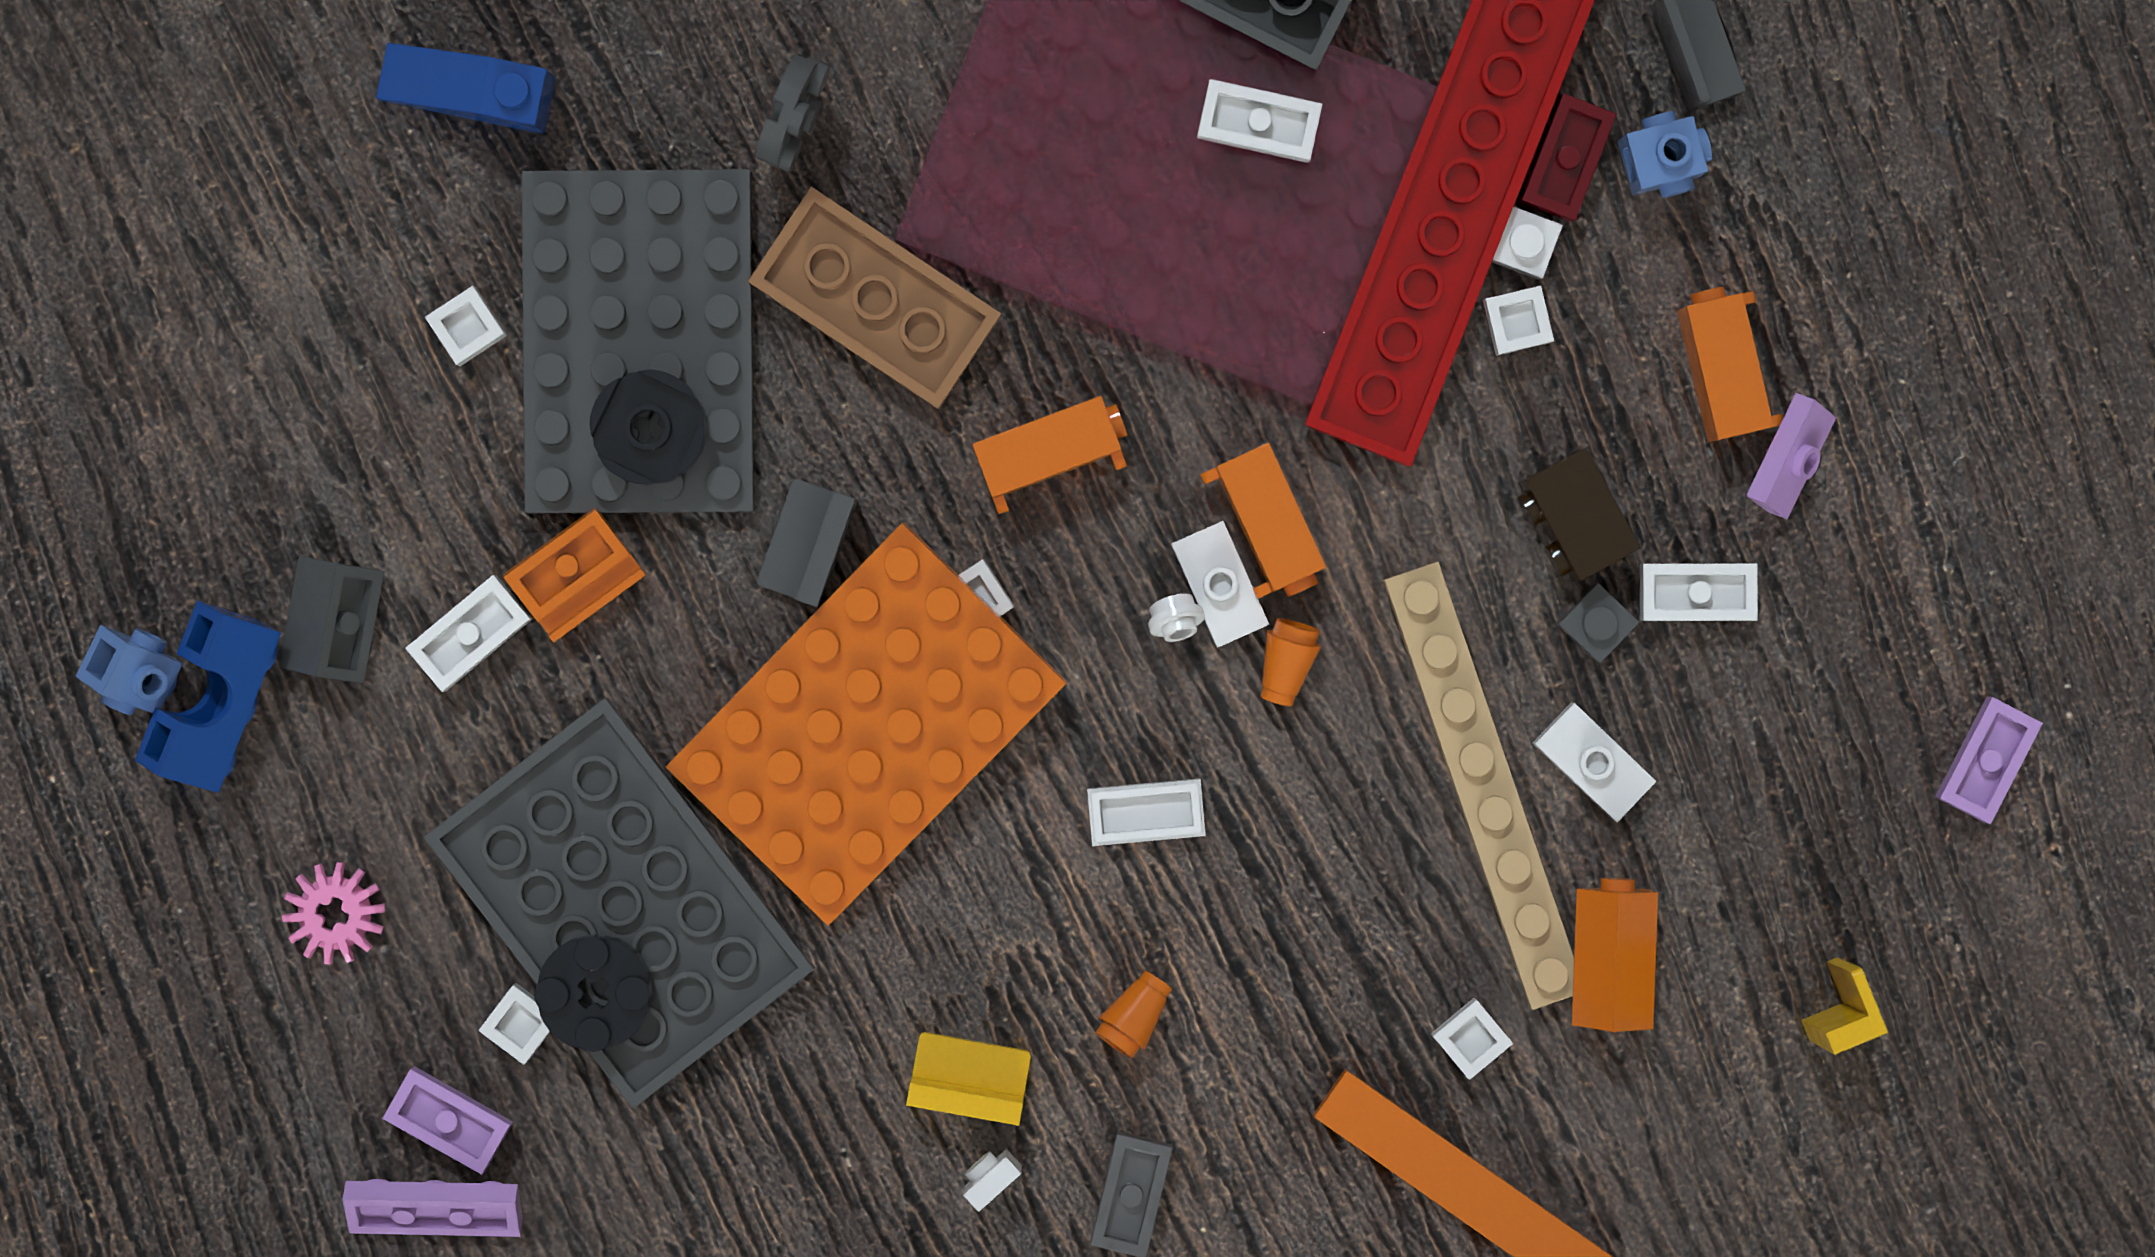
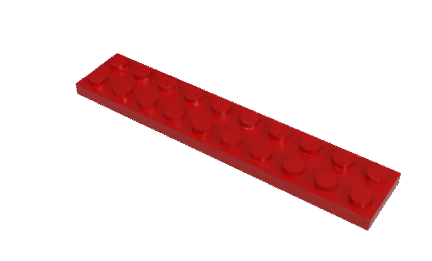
(1446, 223)

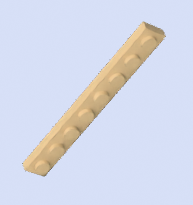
(1483, 784)

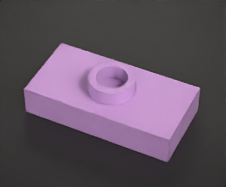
(1791, 456)
(1988, 760)
(447, 1120)

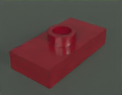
(1568, 158)

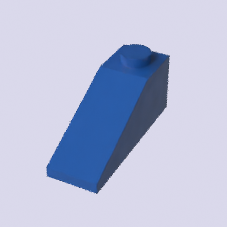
(467, 86)

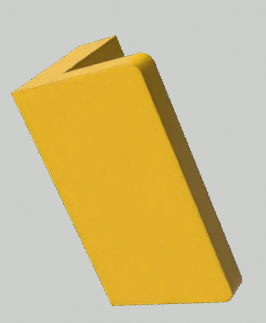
(1851, 1021)
(969, 1078)

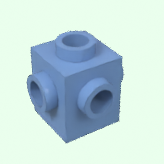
(1650, 168)
(129, 670)

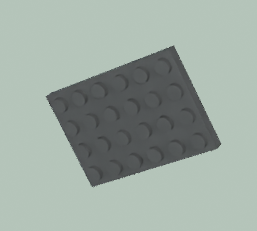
(626, 281)
(608, 846)

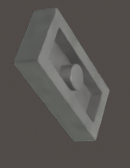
(1131, 1194)

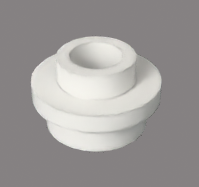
(1175, 617)

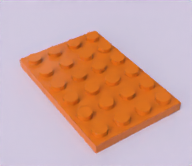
(866, 723)

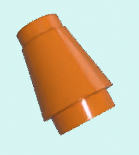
(1288, 659)
(1134, 1014)

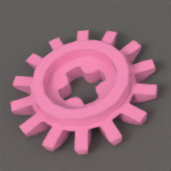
(354, 903)

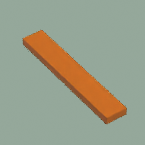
(1447, 1173)

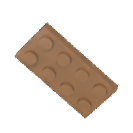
(874, 298)

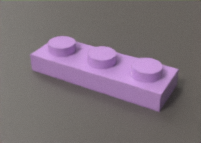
(433, 1208)

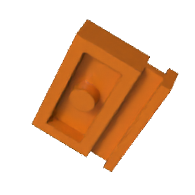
(574, 574)

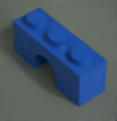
(202, 742)

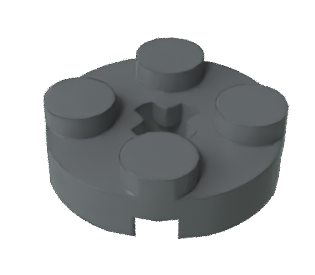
(793, 111)

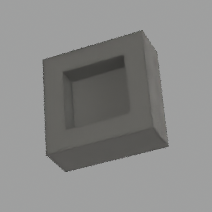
(1597, 623)

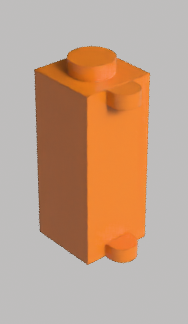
(1725, 364)
(1050, 447)
(1270, 521)
(1615, 956)

